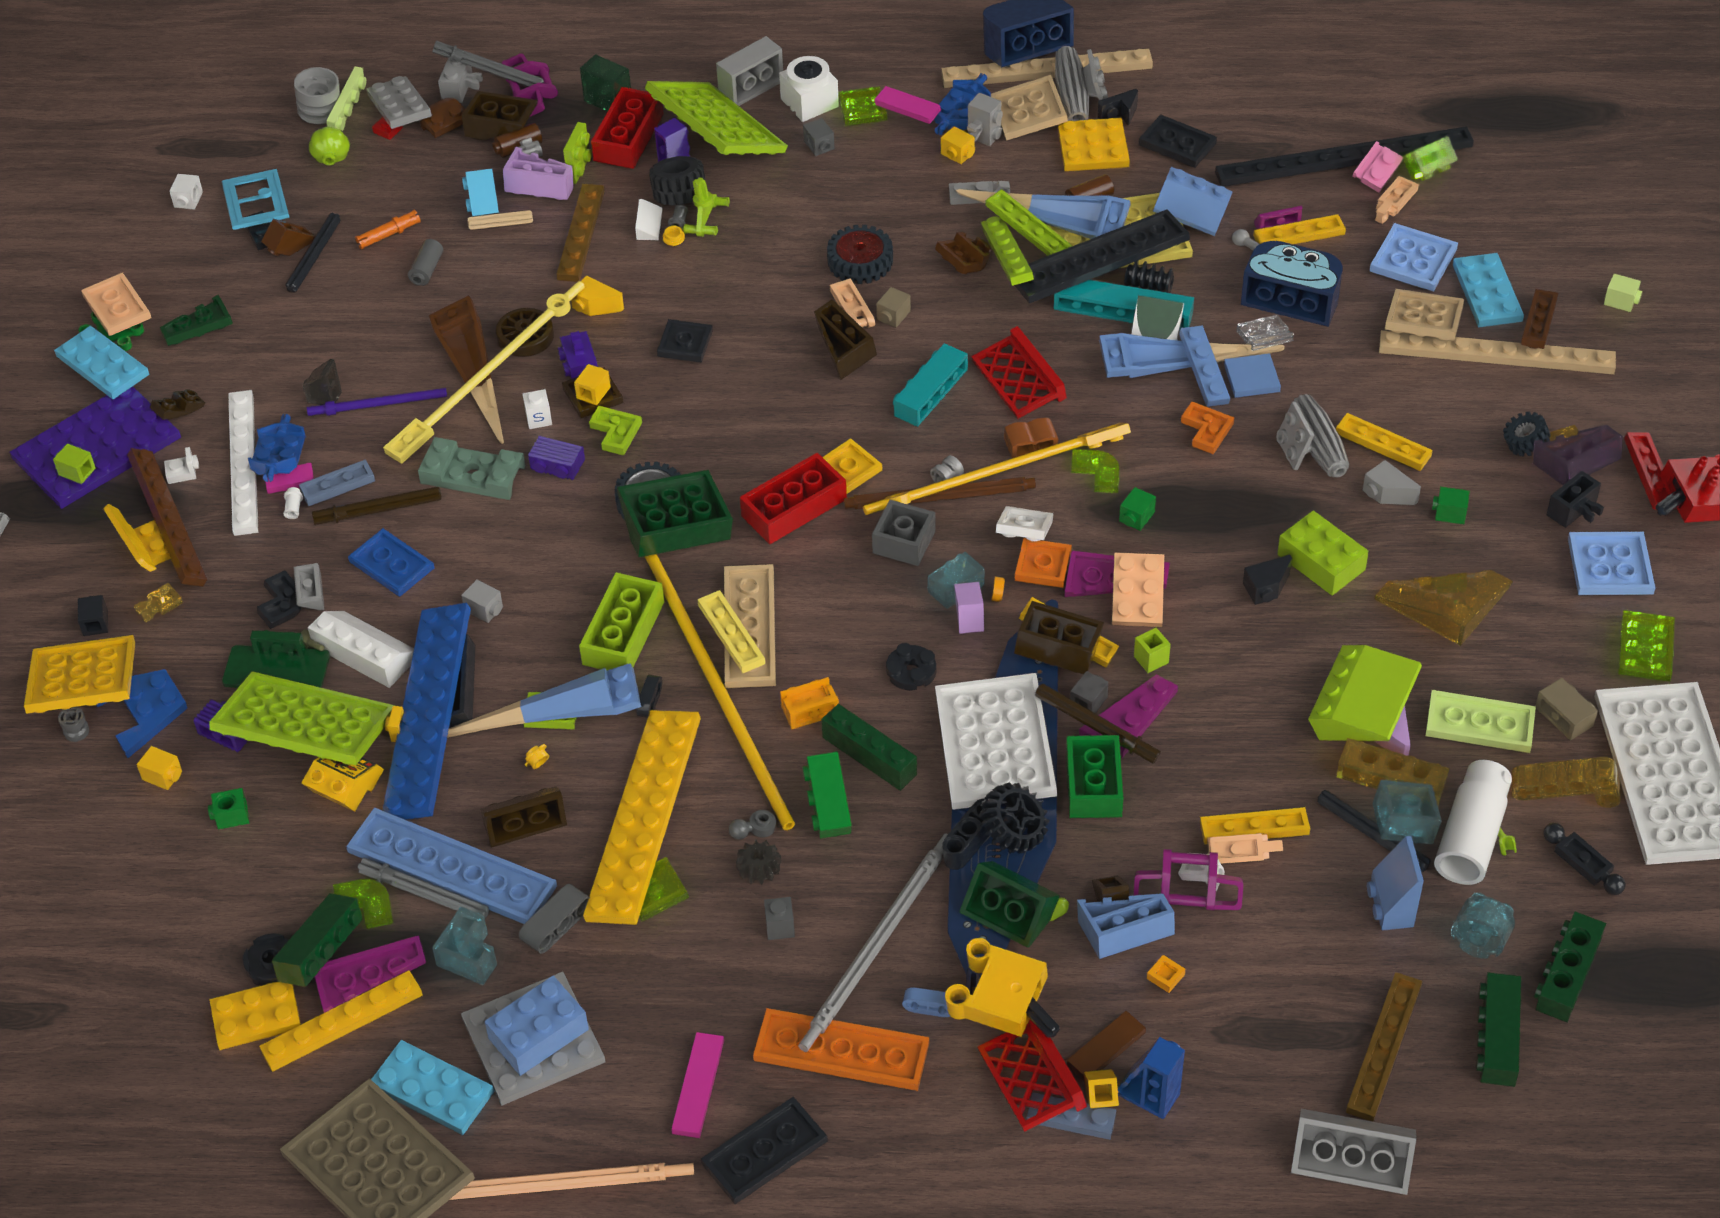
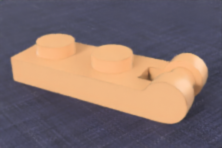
(852, 302)

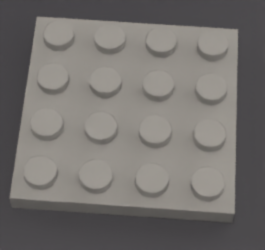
(570, 1060)

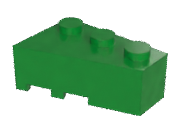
(827, 795)

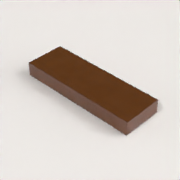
(1107, 1045)

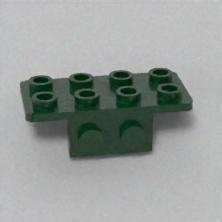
(277, 656)

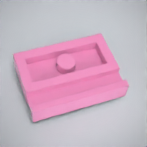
(1377, 167)

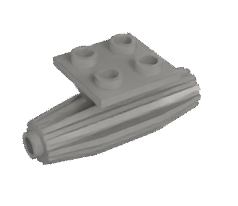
(1078, 83)
(1311, 430)

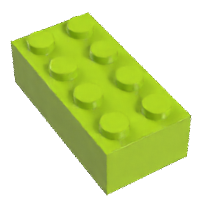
(622, 622)

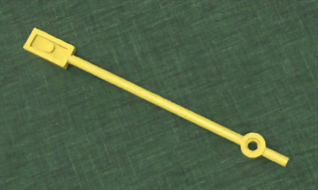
(419, 432)

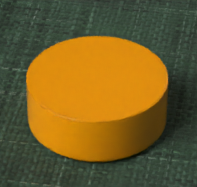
(998, 587)

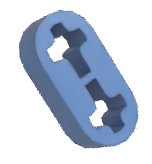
(925, 1002)

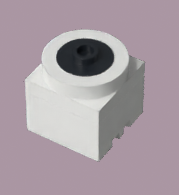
(809, 87)

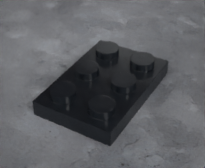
(1177, 141)

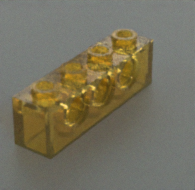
(1370, 764)

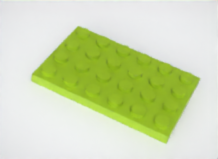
(715, 117)
(302, 718)

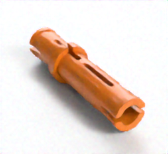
(397, 224)

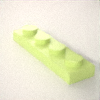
(347, 99)

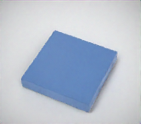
(1252, 375)

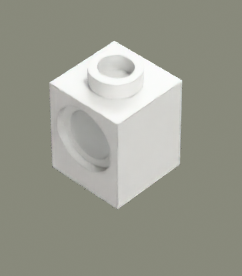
(186, 191)

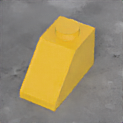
(597, 298)

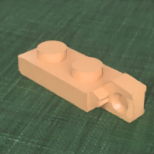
(1395, 198)
(1243, 847)

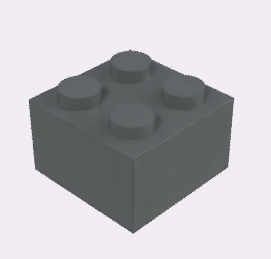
(903, 532)

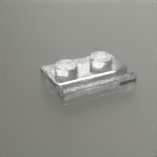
(1265, 332)

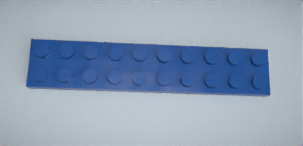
(427, 712)

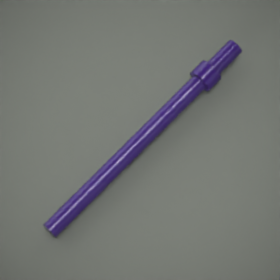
(331, 407)

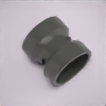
(73, 724)

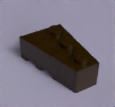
(844, 338)

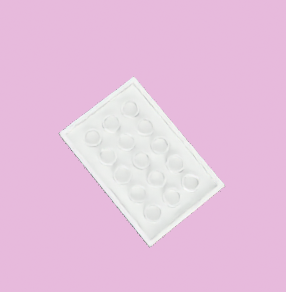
(994, 737)

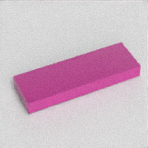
(907, 104)

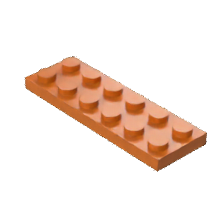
(843, 1050)

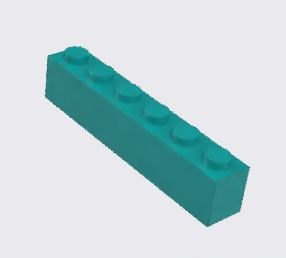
(1114, 301)

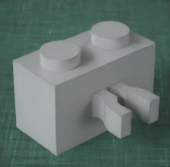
(456, 79)
(985, 119)

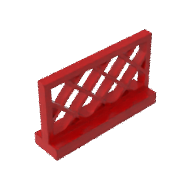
(1037, 367)
(1054, 1066)

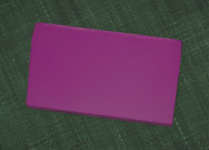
(1278, 217)

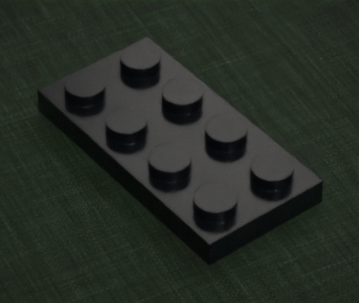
(764, 1150)

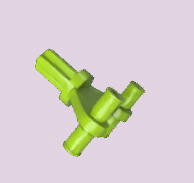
(705, 202)

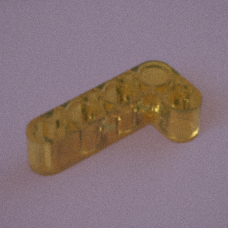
(1568, 778)

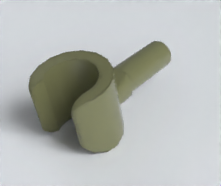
(309, 642)

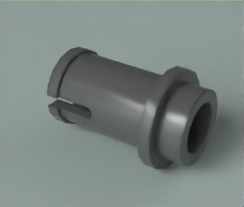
(679, 216)

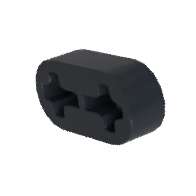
(649, 695)

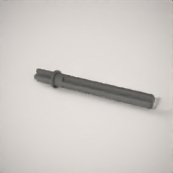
(485, 64)
(447, 898)

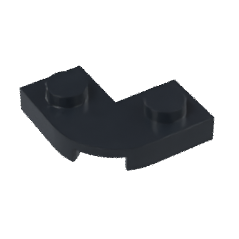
(284, 604)

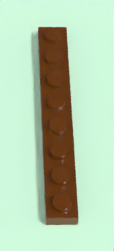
(167, 517)

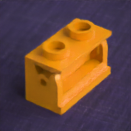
(808, 702)

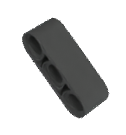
(554, 918)

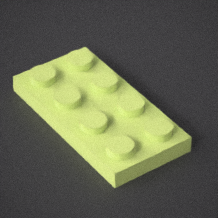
(1480, 721)

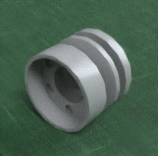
(316, 94)

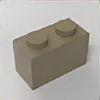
(1566, 708)

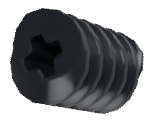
(1149, 277)

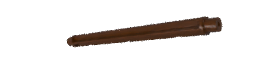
(962, 491)

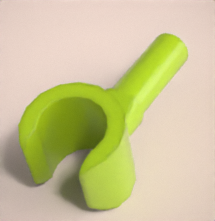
(1506, 842)

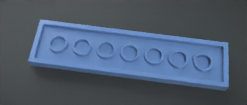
(452, 865)

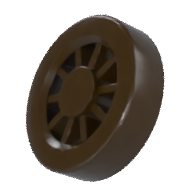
(516, 322)

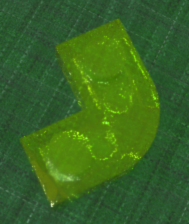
(1098, 463)
(370, 896)

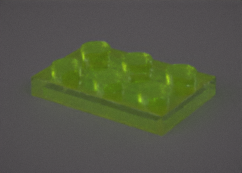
(1646, 645)

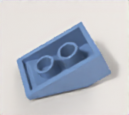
(1396, 887)

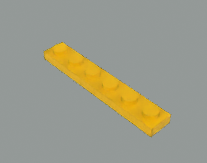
(340, 1020)

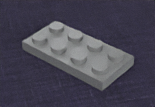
(398, 102)

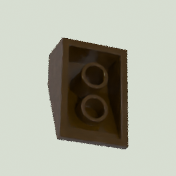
(495, 114)

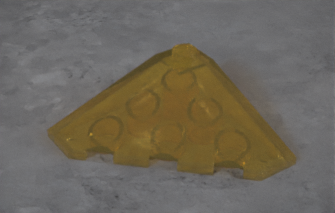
(1448, 603)

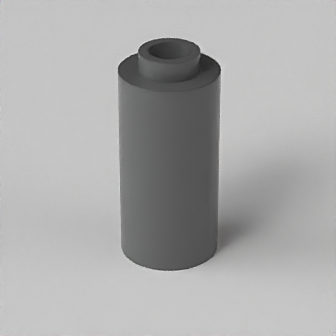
(425, 262)

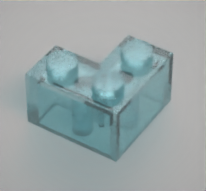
(463, 949)

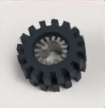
(1531, 424)

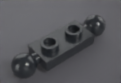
(1584, 858)

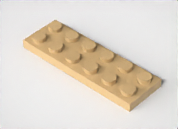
(751, 597)

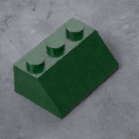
(1008, 903)

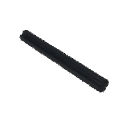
(312, 252)
(1363, 823)

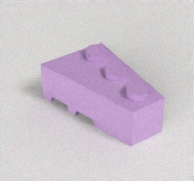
(537, 176)

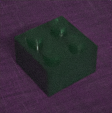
(603, 81)

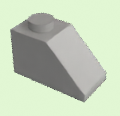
(1390, 485)

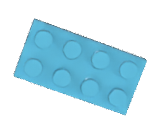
(1488, 290)
(101, 362)
(433, 1087)

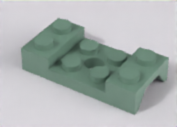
(448, 465)

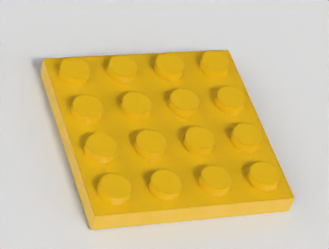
(80, 674)

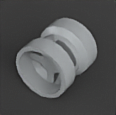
(949, 468)

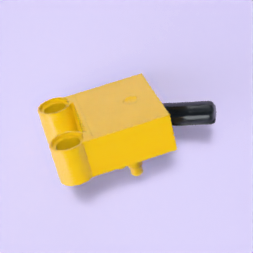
(1005, 991)

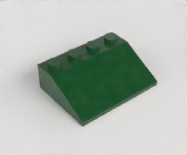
(674, 513)

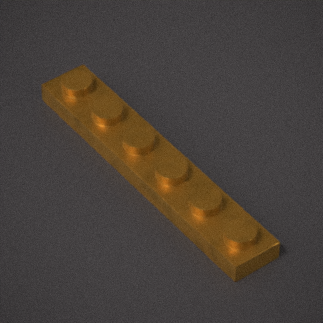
(580, 233)
(1383, 1047)

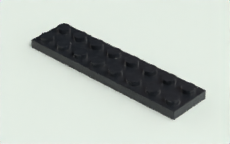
(1103, 255)

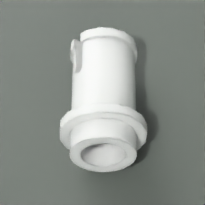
(293, 498)

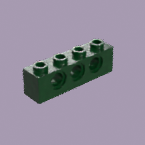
(1560, 1001)

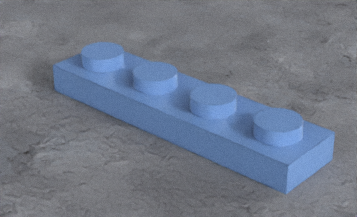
(1204, 366)

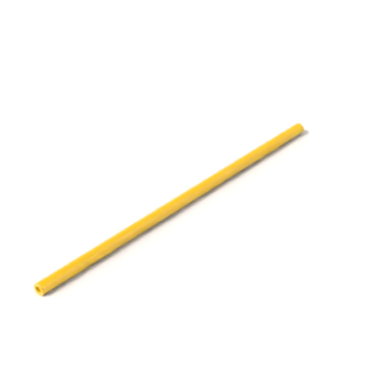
(721, 694)

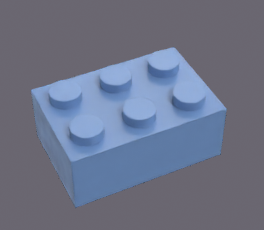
(536, 1025)

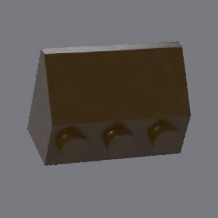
(1058, 637)
(524, 816)

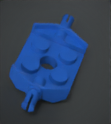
(959, 98)
(277, 448)

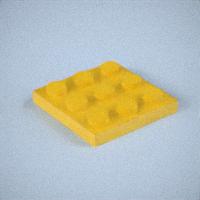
(1093, 144)

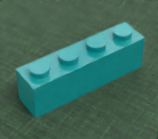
(930, 384)

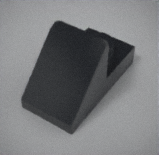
(1119, 105)

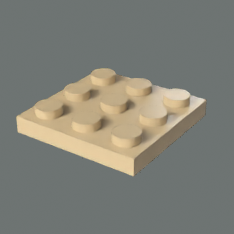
(1030, 107)
(1424, 314)

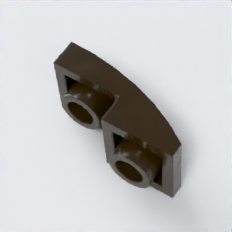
(179, 405)

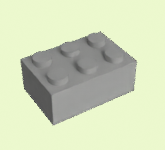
(750, 71)

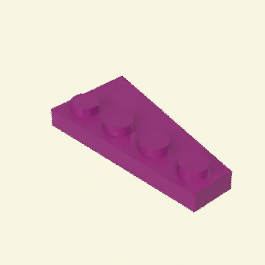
(1094, 574)
(1138, 708)
(360, 972)

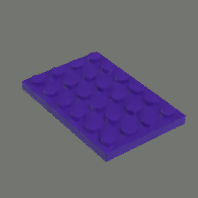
(103, 429)

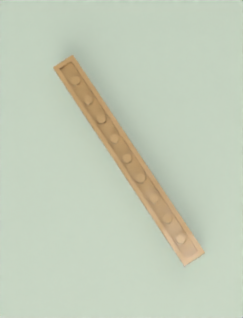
(1039, 68)
(1498, 352)

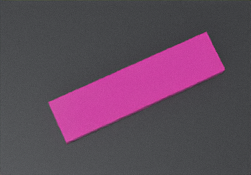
(697, 1085)

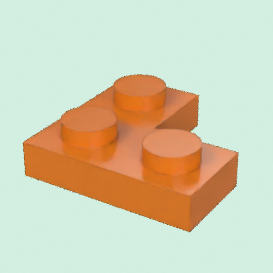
(1212, 426)

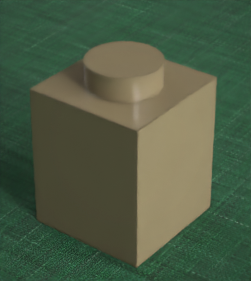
(893, 307)

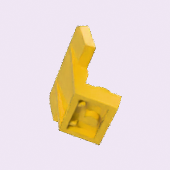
(143, 542)

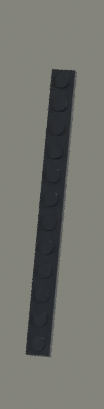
(1331, 157)

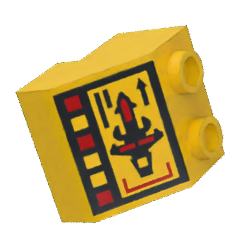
(342, 782)

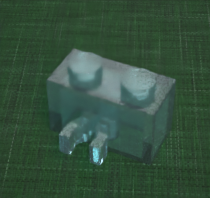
(957, 571)

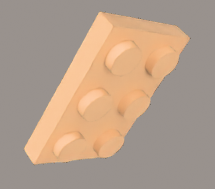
(116, 304)
(1138, 589)

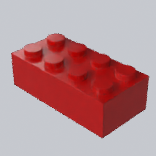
(626, 128)
(793, 498)

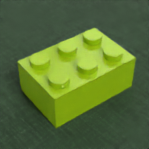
(1323, 552)

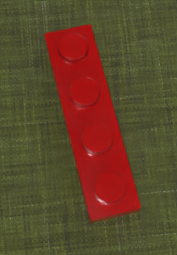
(1647, 465)

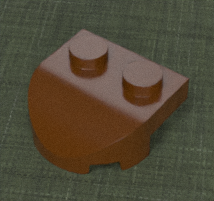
(445, 117)
(965, 253)

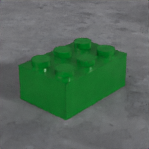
(1094, 776)

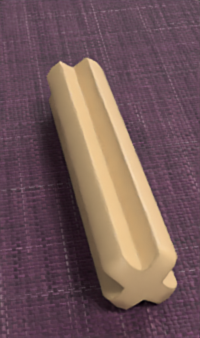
(500, 220)

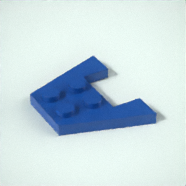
(153, 705)

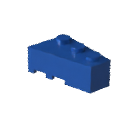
(1155, 1078)

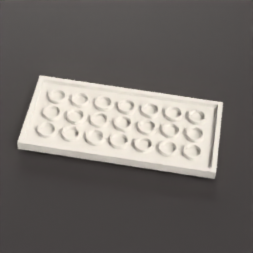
(1666, 768)

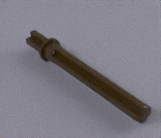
(376, 505)
(1097, 723)

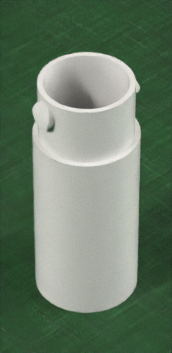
(1474, 823)

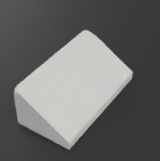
(648, 221)

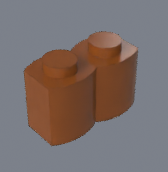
(1029, 437)

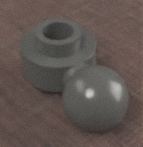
(740, 828)

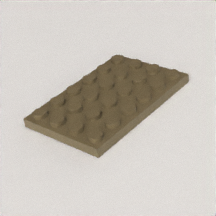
(376, 1159)

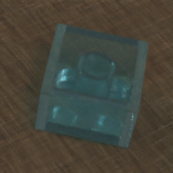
(1406, 810)

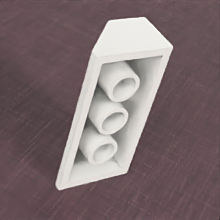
(362, 646)

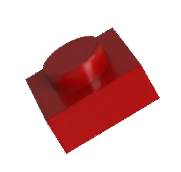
(383, 129)

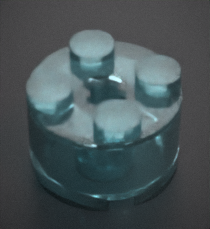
(1483, 926)

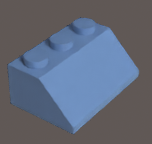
(1193, 200)

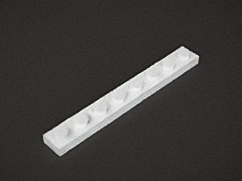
(242, 477)

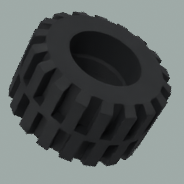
(674, 178)

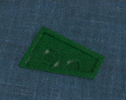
(202, 321)

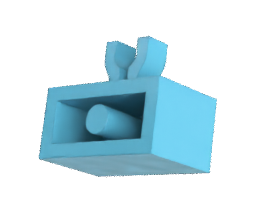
(481, 192)

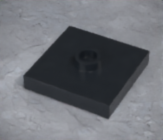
(684, 340)

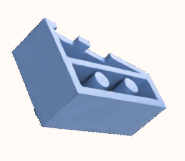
(1125, 923)

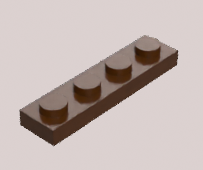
(1539, 319)

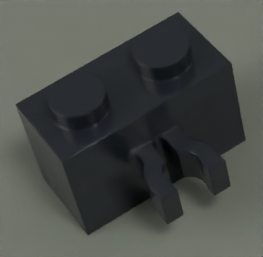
(1575, 499)

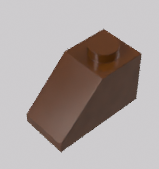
(286, 238)

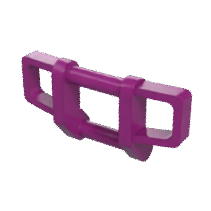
(535, 91)
(1192, 900)

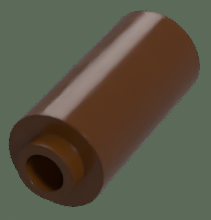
(506, 143)
(1096, 187)

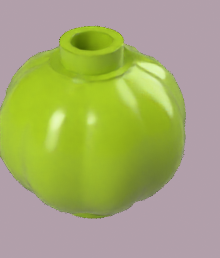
(329, 145)

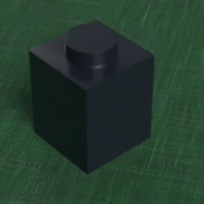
(92, 615)

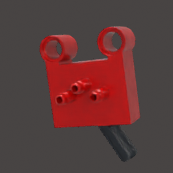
(1692, 488)

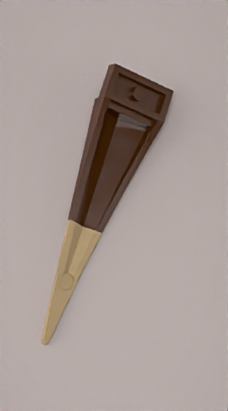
(463, 340)

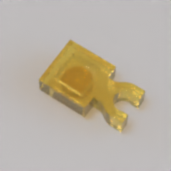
(160, 600)

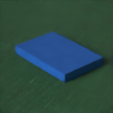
(391, 562)

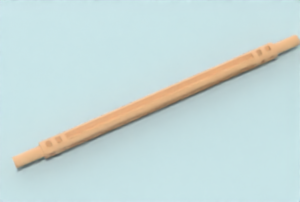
(573, 1179)

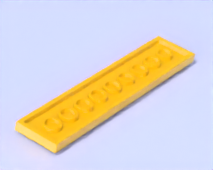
(642, 818)

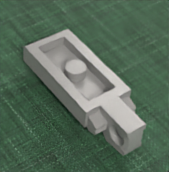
(987, 186)

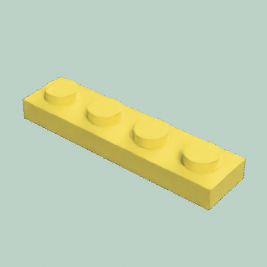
(731, 631)

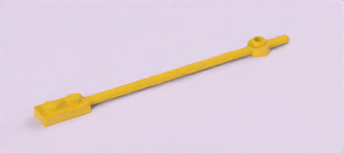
(1091, 439)

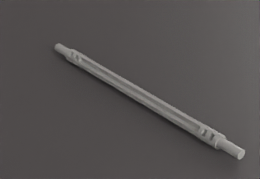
(873, 946)

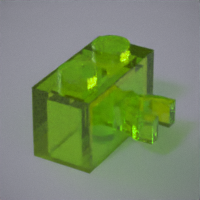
(1429, 158)

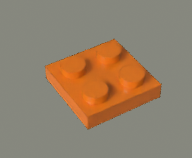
(1043, 563)

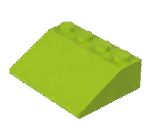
(1363, 695)

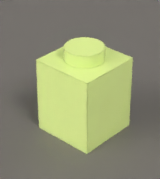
(1623, 293)

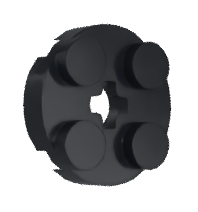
(911, 655)
(253, 959)

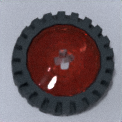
(860, 254)

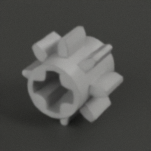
(531, 147)

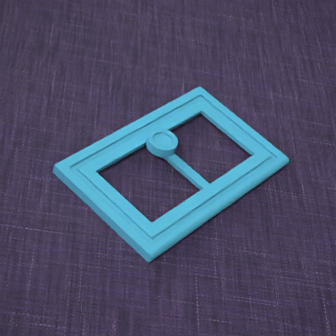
(274, 191)

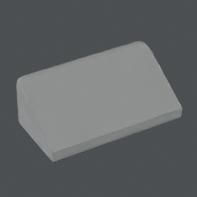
(309, 586)

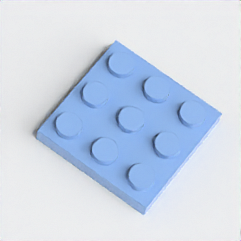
(1413, 257)
(1611, 563)

